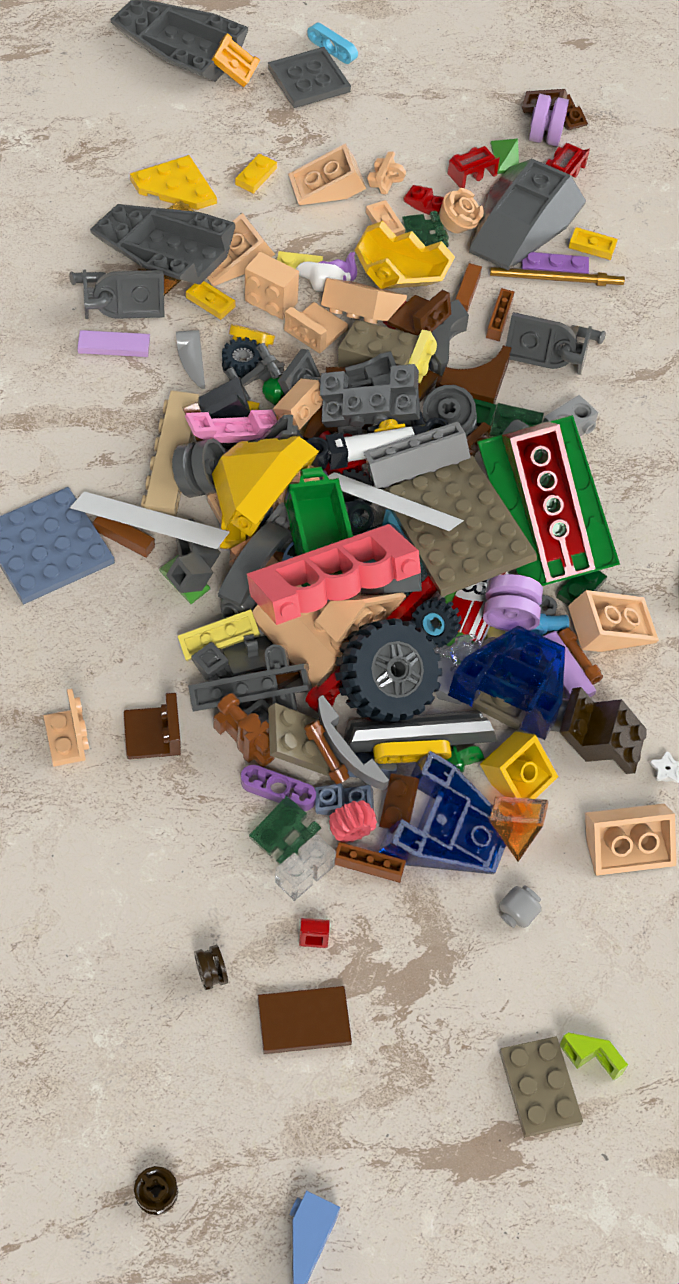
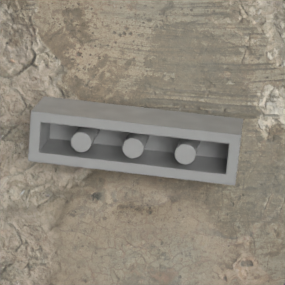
(417, 455)

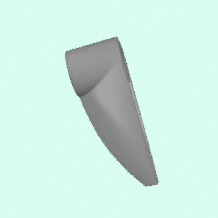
(191, 355)

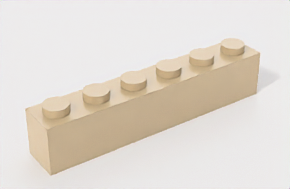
(162, 489)

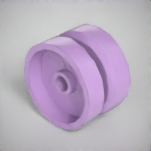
(548, 120)
(513, 602)

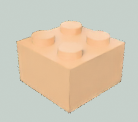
(271, 285)

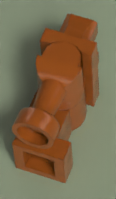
(245, 729)

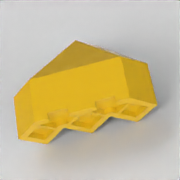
(401, 259)
(255, 476)

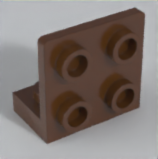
(422, 314)
(153, 730)

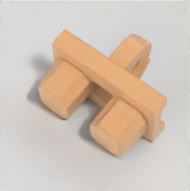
(382, 166)

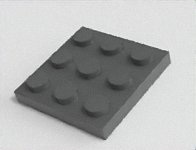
(309, 77)

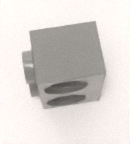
(583, 413)

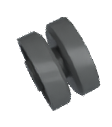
(452, 405)
(194, 466)

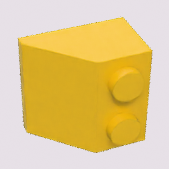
(519, 767)

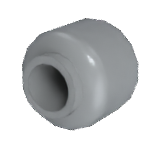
(520, 906)

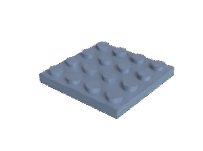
(49, 546)

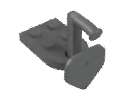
(123, 293)
(549, 342)

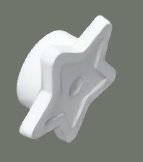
(664, 774)

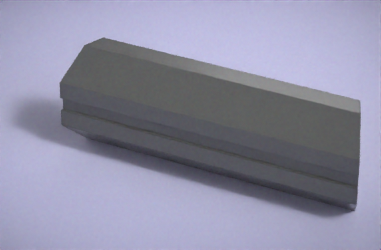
(455, 727)

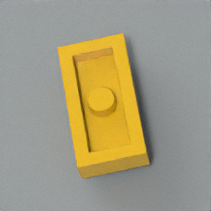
(256, 173)
(593, 243)
(211, 299)

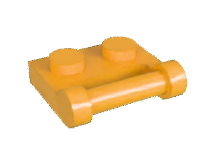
(235, 60)

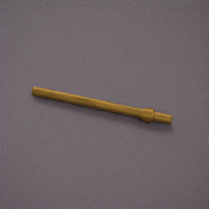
(600, 278)

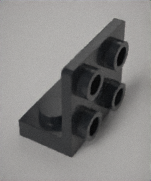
(226, 401)

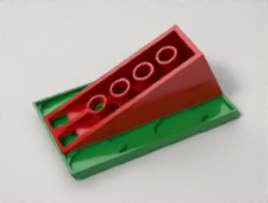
(552, 498)

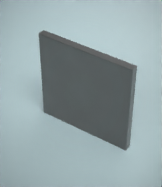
(247, 655)

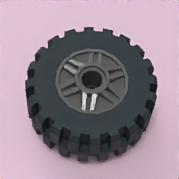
(389, 670)

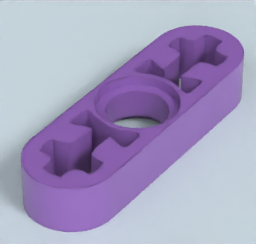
(274, 777)

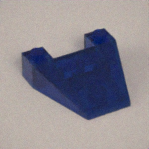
(521, 671)
(453, 827)

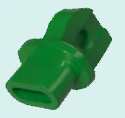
(465, 757)

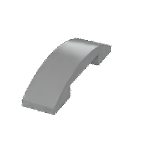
(369, 772)

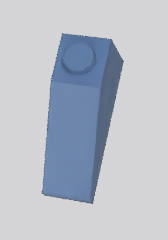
(310, 1231)

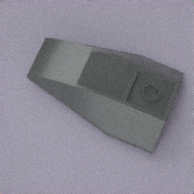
(178, 34)
(525, 212)
(170, 240)

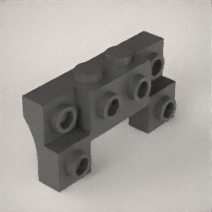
(373, 373)
(372, 403)

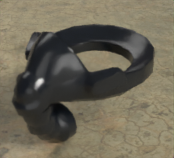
(355, 506)

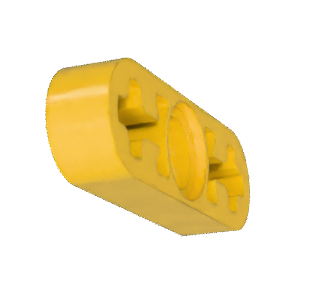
(409, 751)

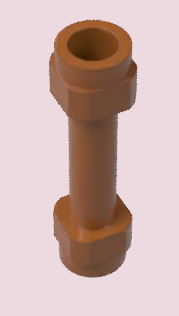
(591, 671)
(338, 772)

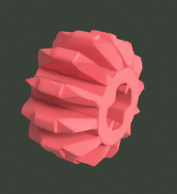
(352, 821)

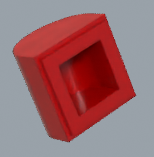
(314, 932)

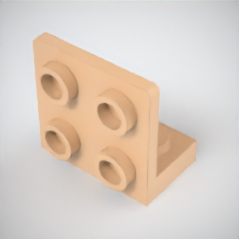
(314, 326)
(67, 733)

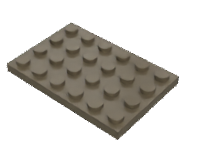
(479, 546)

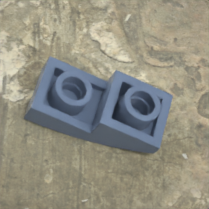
(335, 796)

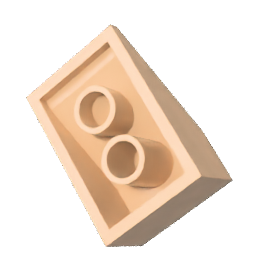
(328, 178)
(243, 249)
(611, 621)

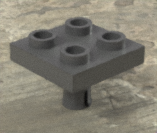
(300, 367)

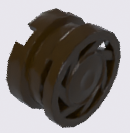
(207, 967)
(156, 1190)

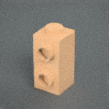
(300, 402)

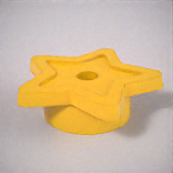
(389, 424)

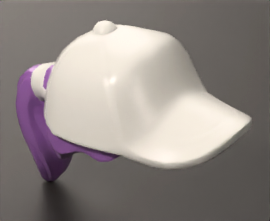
(335, 269)

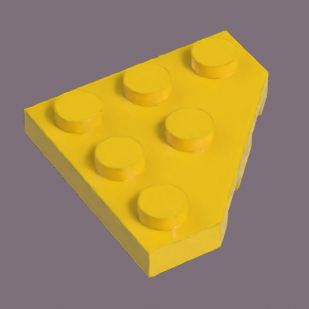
(175, 182)

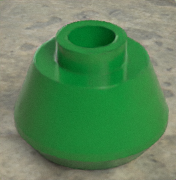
(272, 390)

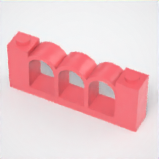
(275, 585)

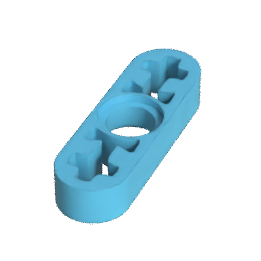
(343, 49)

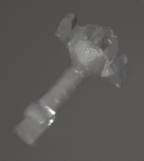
(459, 649)

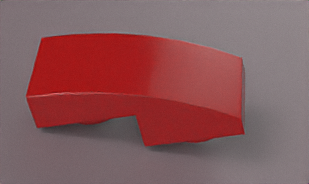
(423, 199)

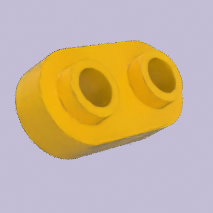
(259, 336)

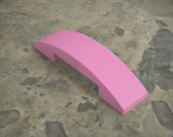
(231, 429)

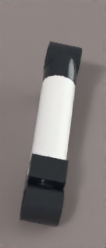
(341, 450)

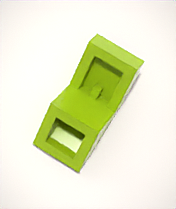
(584, 1048)

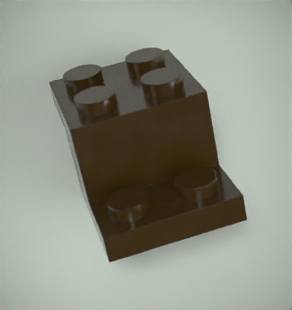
(603, 730)

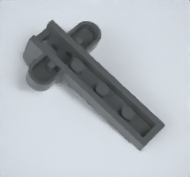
(253, 685)

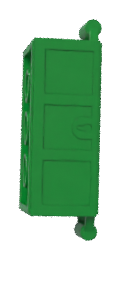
(316, 512)

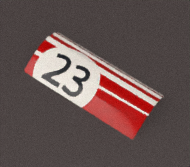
(470, 604)

